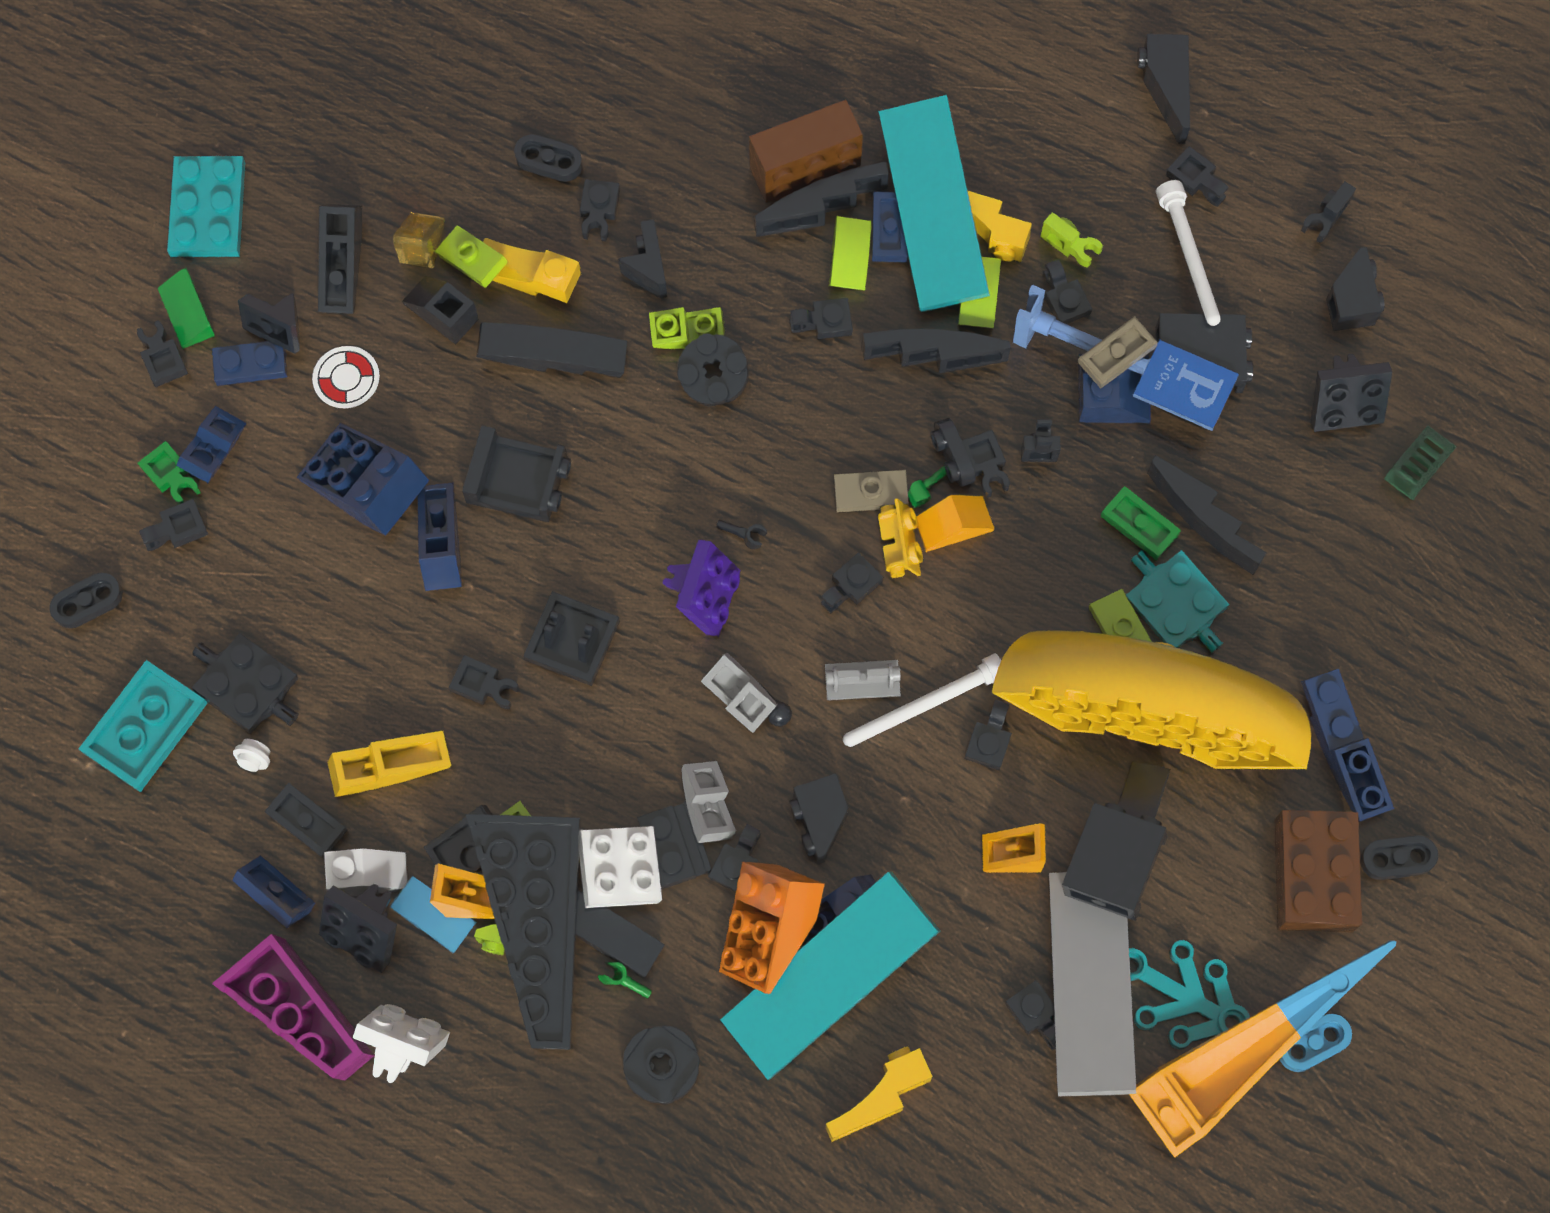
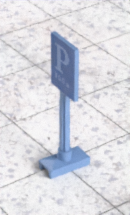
(1169, 379)

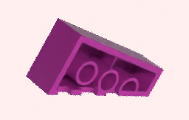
(293, 1004)

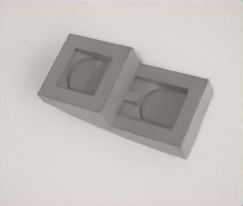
(739, 691)
(705, 801)

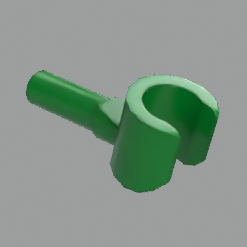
(919, 491)
(622, 978)

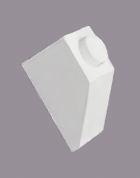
(360, 868)

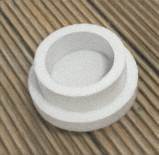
(252, 755)

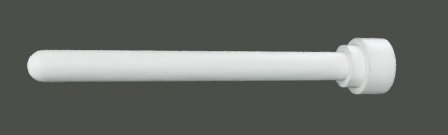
(1172, 198)
(985, 674)

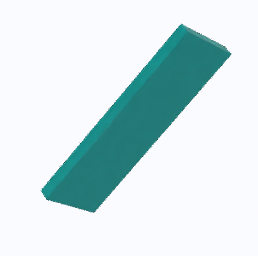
(934, 203)
(831, 975)

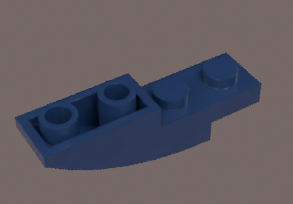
(1344, 745)

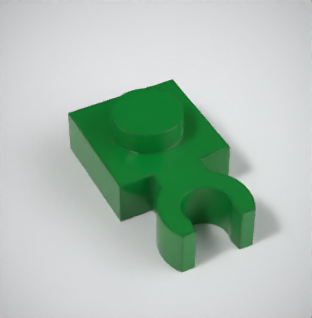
(163, 472)

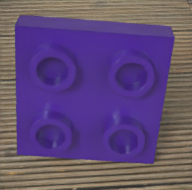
(705, 587)

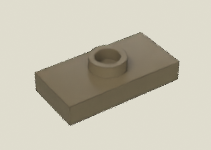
(1117, 352)
(869, 490)

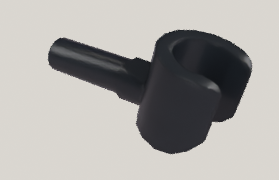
(744, 532)

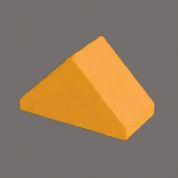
(954, 521)
(1015, 849)
(460, 893)

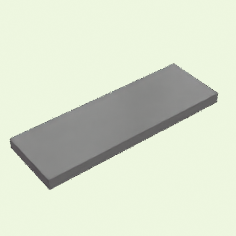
(1091, 997)

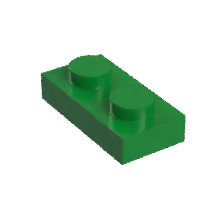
(1140, 523)

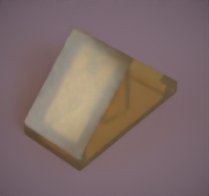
(418, 239)

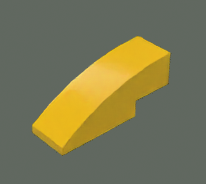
(388, 762)

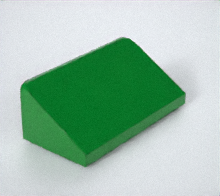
(185, 309)

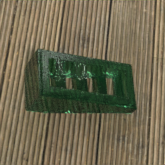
(1404, 481)

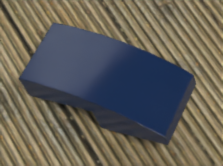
(211, 444)

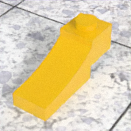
(1004, 234)
(537, 271)
(902, 1073)

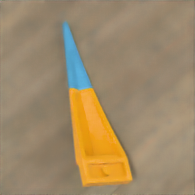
(1204, 1083)

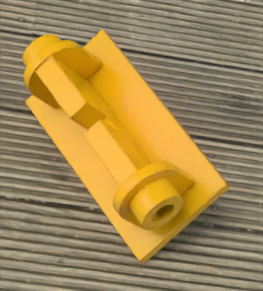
(900, 525)

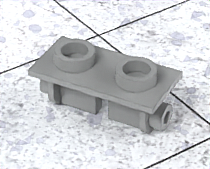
(862, 680)

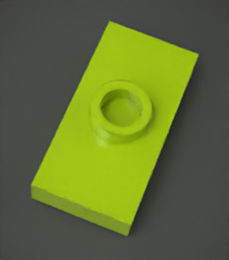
(471, 256)
(1118, 617)

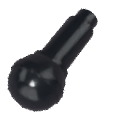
(781, 714)

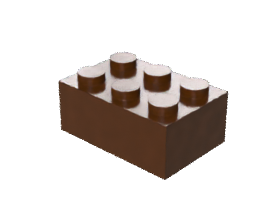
(805, 150)
(1318, 871)

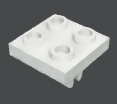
(619, 867)
(399, 1039)

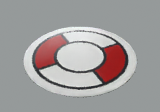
(345, 377)

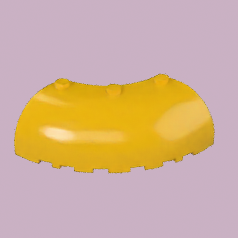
(1155, 698)

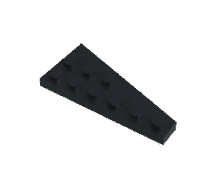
(533, 895)

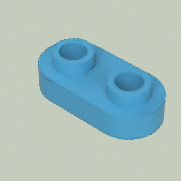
(1316, 1047)

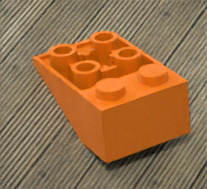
(768, 923)

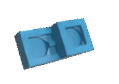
(415, 906)

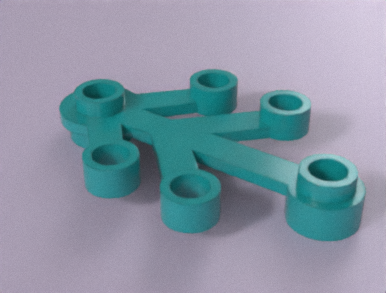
(1189, 998)

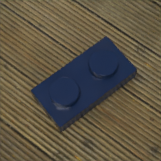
(888, 232)
(248, 363)
(273, 891)

